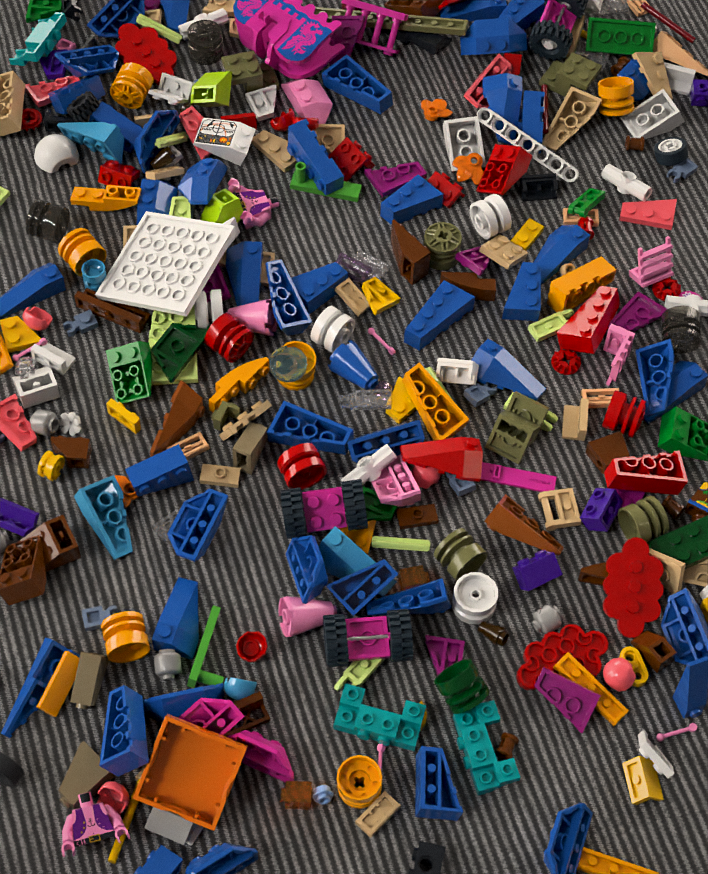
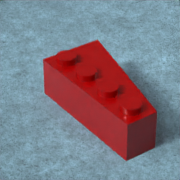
(590, 322)
(648, 473)

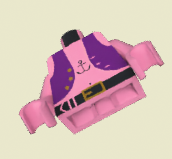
(254, 204)
(91, 824)

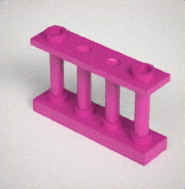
(366, 9)

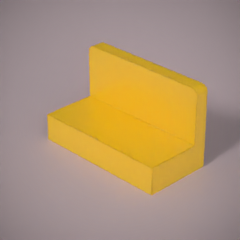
(642, 780)

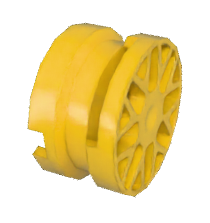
(50, 465)

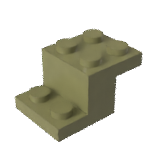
(249, 72)
(574, 72)
(517, 427)

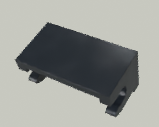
(71, 9)
(51, 121)
(538, 187)

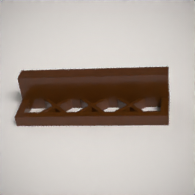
(112, 311)
(246, 706)

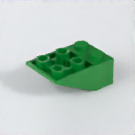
(131, 371)
(684, 433)

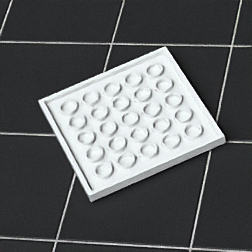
(166, 263)

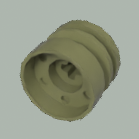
(443, 243)
(644, 519)
(460, 553)

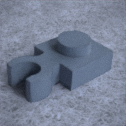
(683, 169)
(83, 322)
(479, 394)
(460, 486)
(94, 616)

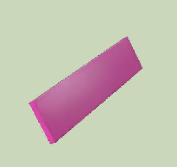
(517, 477)

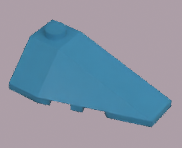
(96, 136)
(105, 512)
(345, 557)

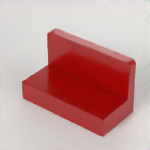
(247, 118)

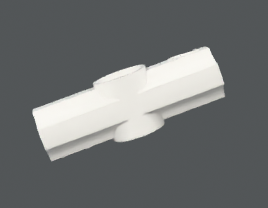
(219, 16)
(626, 182)
(691, 300)
(370, 467)

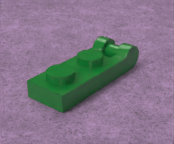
(586, 202)

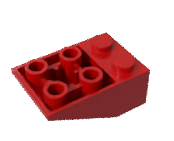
(504, 169)

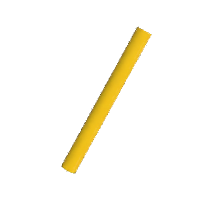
(127, 821)

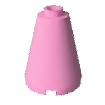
(256, 316)
(302, 617)

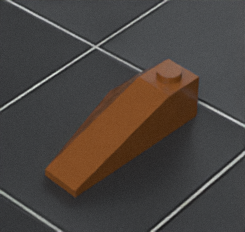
(184, 414)
(510, 521)

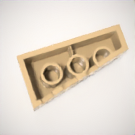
(11, 103)

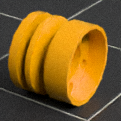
(131, 85)
(616, 96)
(79, 247)
(308, 377)
(125, 637)
(359, 770)

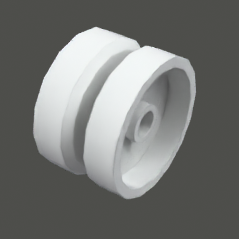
(490, 216)
(208, 310)
(332, 329)
(474, 598)

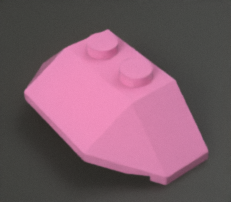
(308, 99)
(397, 485)

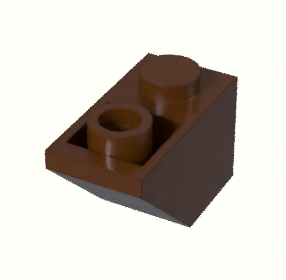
(74, 450)
(654, 650)

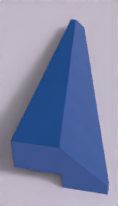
(35, 684)

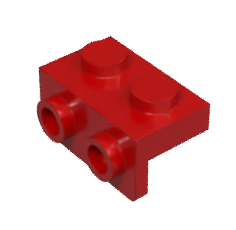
(117, 174)
(450, 191)

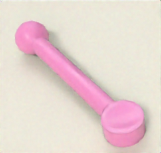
(371, 331)
(15, 357)
(692, 728)
(381, 748)

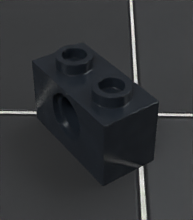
(427, 854)

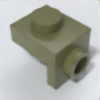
(224, 411)

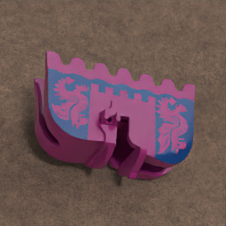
(287, 34)

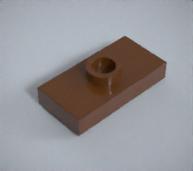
(417, 516)

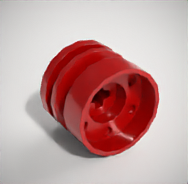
(229, 337)
(624, 414)

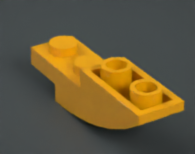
(106, 199)
(240, 378)

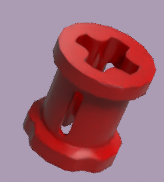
(588, 227)

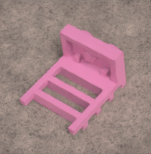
(654, 268)
(619, 343)

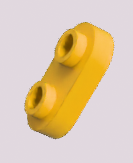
(638, 665)

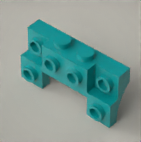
(41, 40)
(378, 724)
(478, 750)

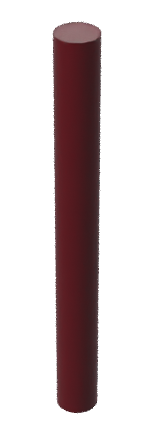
(668, 22)
(544, 88)

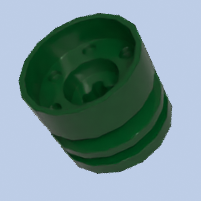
(462, 686)

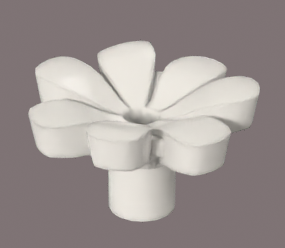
(70, 422)

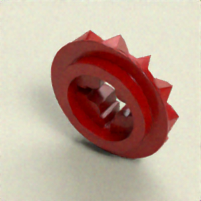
(35, 116)
(675, 289)
(563, 367)

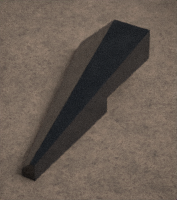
(428, 41)

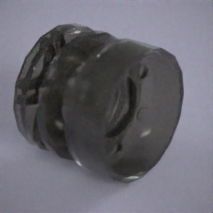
(205, 42)
(47, 221)
(683, 327)

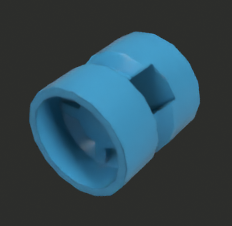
(93, 274)

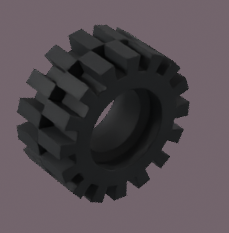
(83, 106)

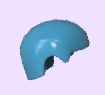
(239, 688)

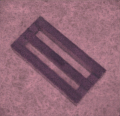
(364, 275)

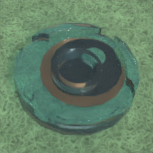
(288, 364)

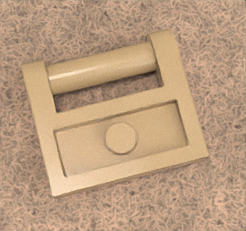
(566, 508)

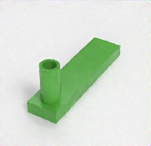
(302, 182)
(197, 674)

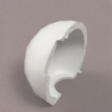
(55, 151)

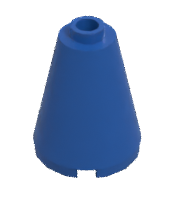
(353, 366)

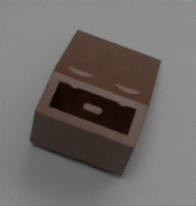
(415, 7)
(409, 254)
(57, 542)
(23, 571)

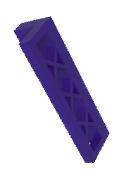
(17, 518)

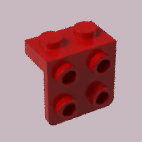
(350, 158)

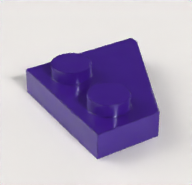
(52, 66)

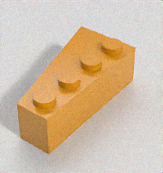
(579, 284)
(433, 404)

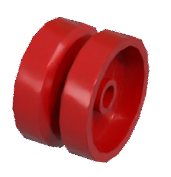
(302, 466)

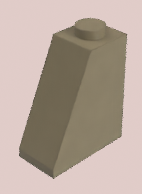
(249, 447)
(88, 679)
(83, 776)

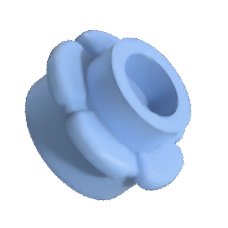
(323, 794)

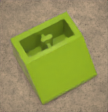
(212, 89)
(222, 207)

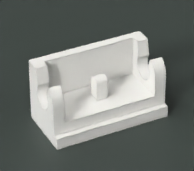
(457, 371)

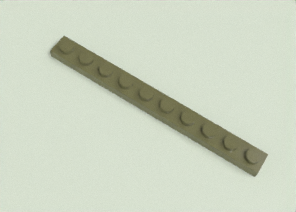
(414, 23)

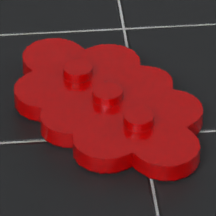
(145, 49)
(633, 587)
(582, 646)

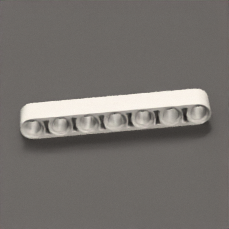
(522, 137)

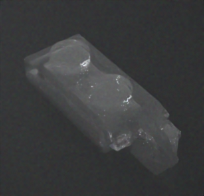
(25, 367)
(367, 400)

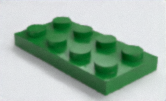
(619, 36)

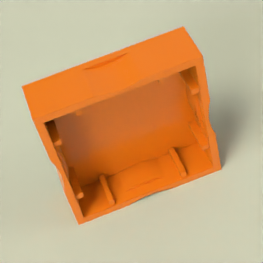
(190, 771)

